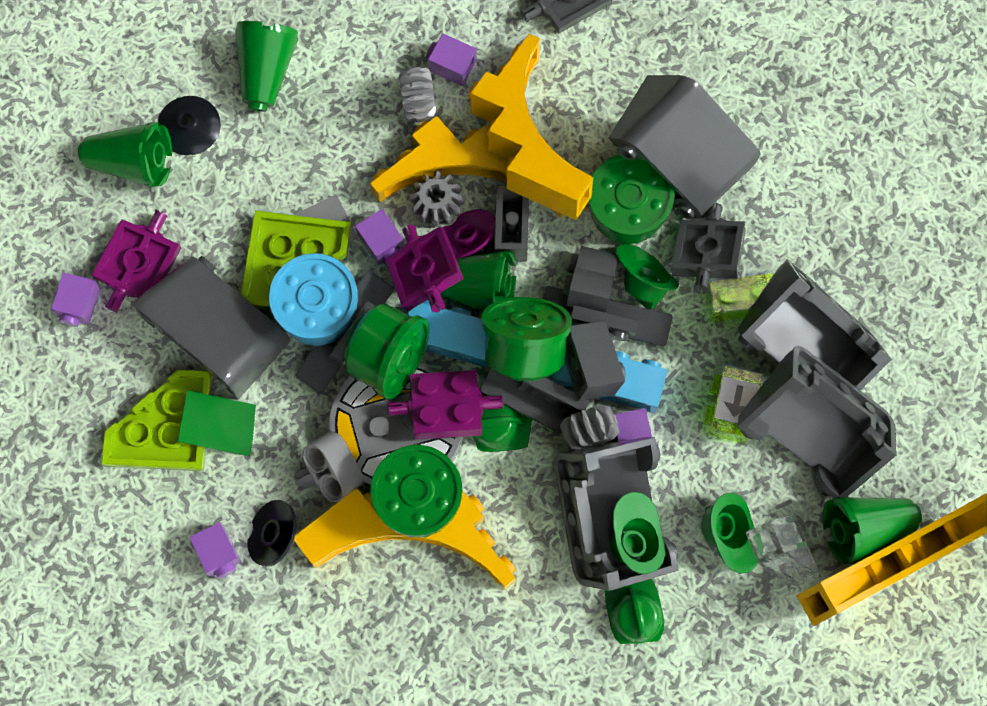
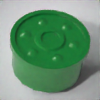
(629, 200)
(525, 337)
(386, 348)
(416, 490)

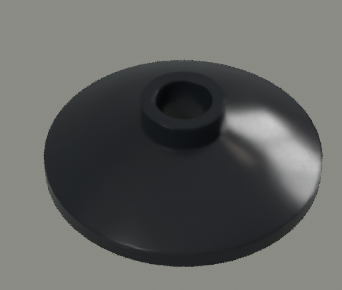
(200, 133)
(272, 533)

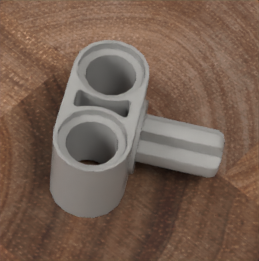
(329, 467)

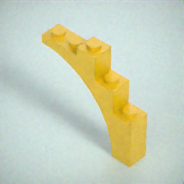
(440, 151)
(532, 165)
(356, 523)
(895, 561)

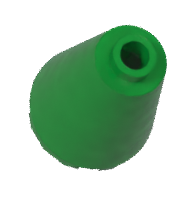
(263, 61)
(130, 153)
(485, 280)
(867, 524)

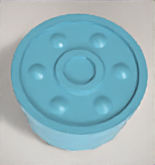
(314, 298)

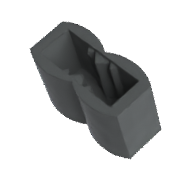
(591, 280)

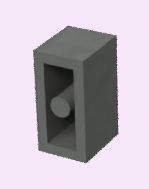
(511, 223)
(593, 361)

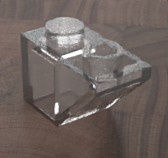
(784, 551)

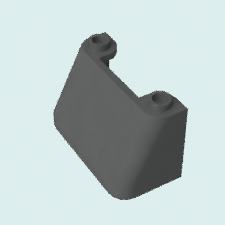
(685, 141)
(801, 313)
(213, 324)
(821, 422)
(588, 489)

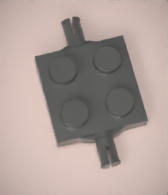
(564, 13)
(708, 248)

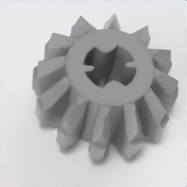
(417, 94)
(448, 203)
(589, 428)

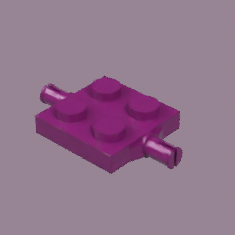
(135, 259)
(424, 268)
(445, 405)

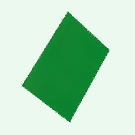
(217, 423)

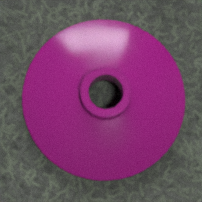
(470, 232)

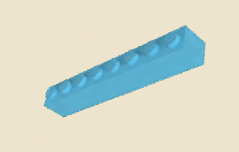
(463, 338)

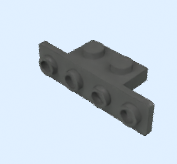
(621, 319)
(327, 359)
(538, 400)

